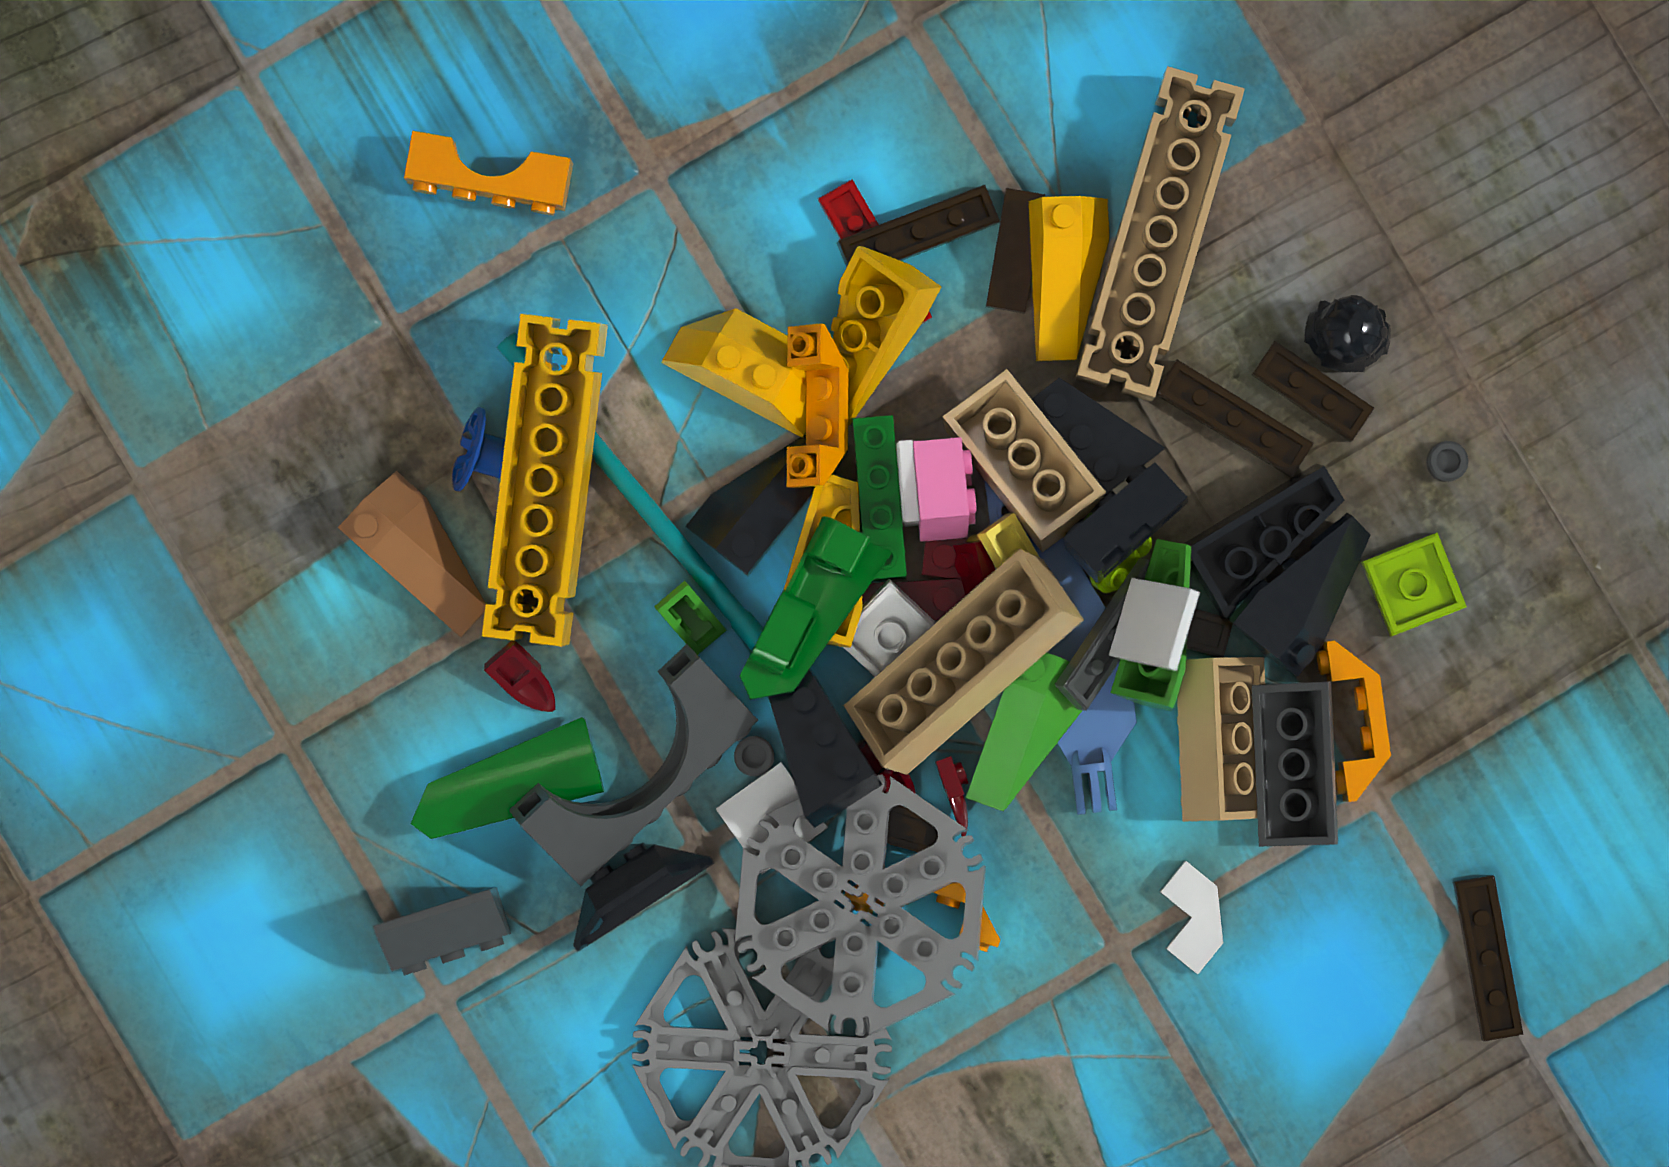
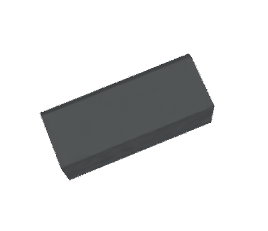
(1295, 764)

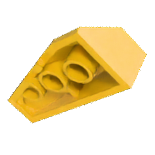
(1066, 261)
(877, 317)
(838, 501)

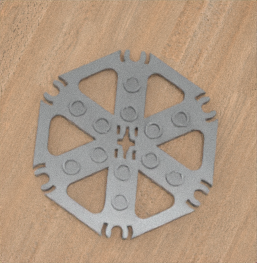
(855, 942)
(741, 1084)

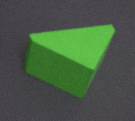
(690, 617)

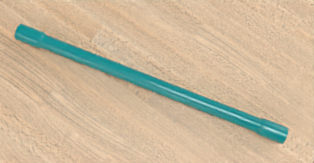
(740, 619)

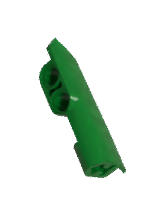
(812, 608)
(488, 789)

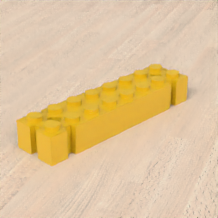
(544, 480)

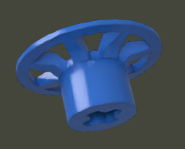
(483, 452)

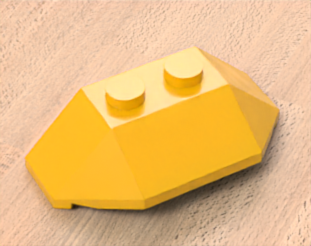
(743, 363)

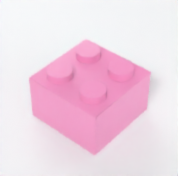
(942, 481)

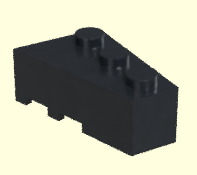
(1096, 435)
(1124, 521)

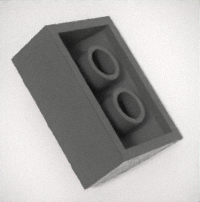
(443, 931)

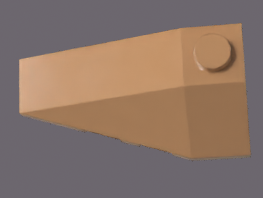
(409, 543)

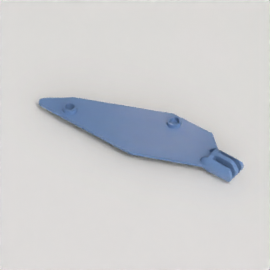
(1108, 721)

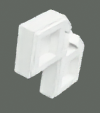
(1203, 931)

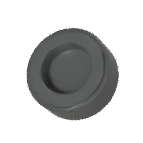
(1447, 461)
(754, 756)

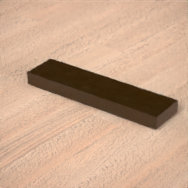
(926, 227)
(1234, 418)
(1488, 958)

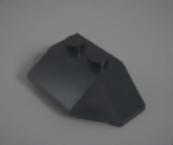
(633, 887)

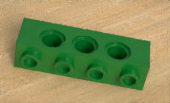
(880, 490)

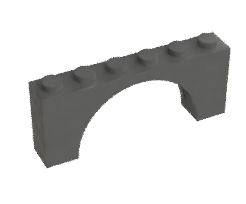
(589, 835)

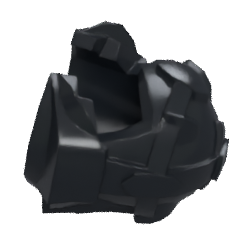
(1348, 333)

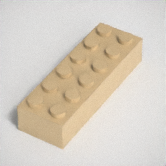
(963, 662)

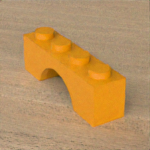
(538, 181)

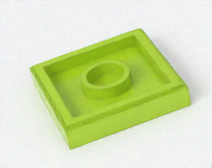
(1414, 584)

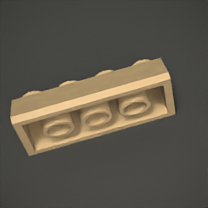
(1024, 459)
(1218, 738)

